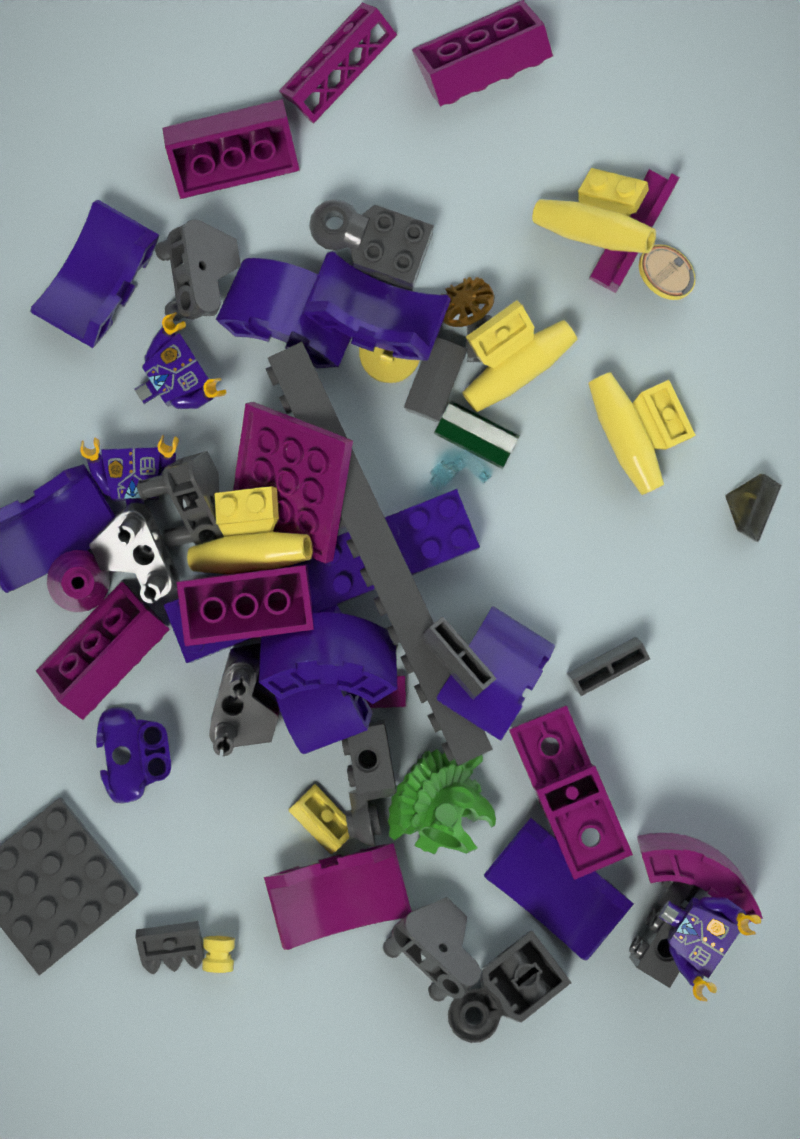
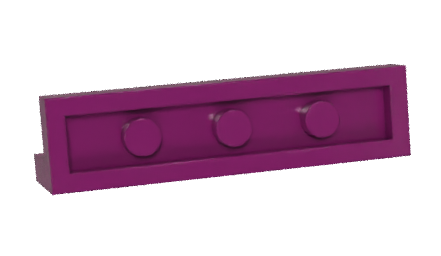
(331, 54)
(615, 264)

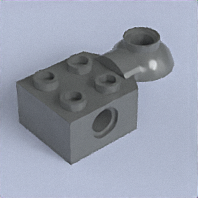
(380, 240)
(371, 781)
(643, 949)
(511, 987)

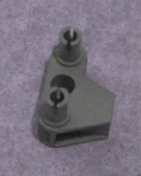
(205, 257)
(195, 481)
(123, 549)
(245, 718)
(437, 935)

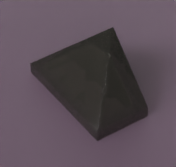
(753, 504)

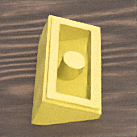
(321, 819)

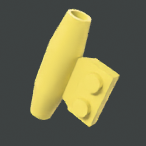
(601, 214)
(513, 354)
(639, 427)
(248, 540)

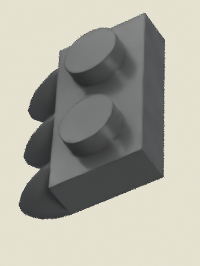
(170, 945)

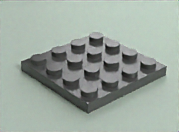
(56, 886)

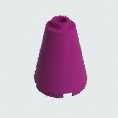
(72, 565)

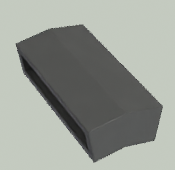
(435, 380)
(457, 658)
(605, 661)

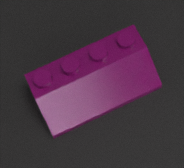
(483, 52)
(230, 149)
(245, 605)
(102, 651)

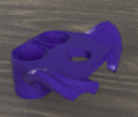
(121, 728)

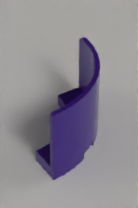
(97, 274)
(269, 303)
(375, 311)
(54, 521)
(337, 652)
(514, 658)
(324, 714)
(539, 880)

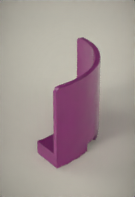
(698, 864)
(337, 895)

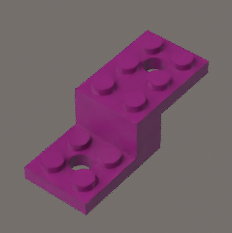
(570, 792)

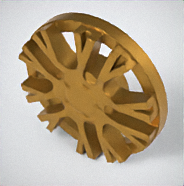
(466, 300)

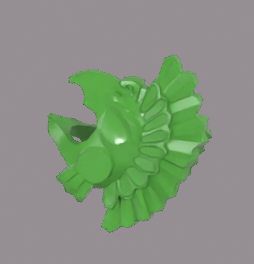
(435, 800)

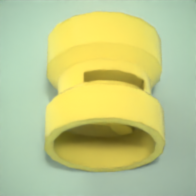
(218, 956)

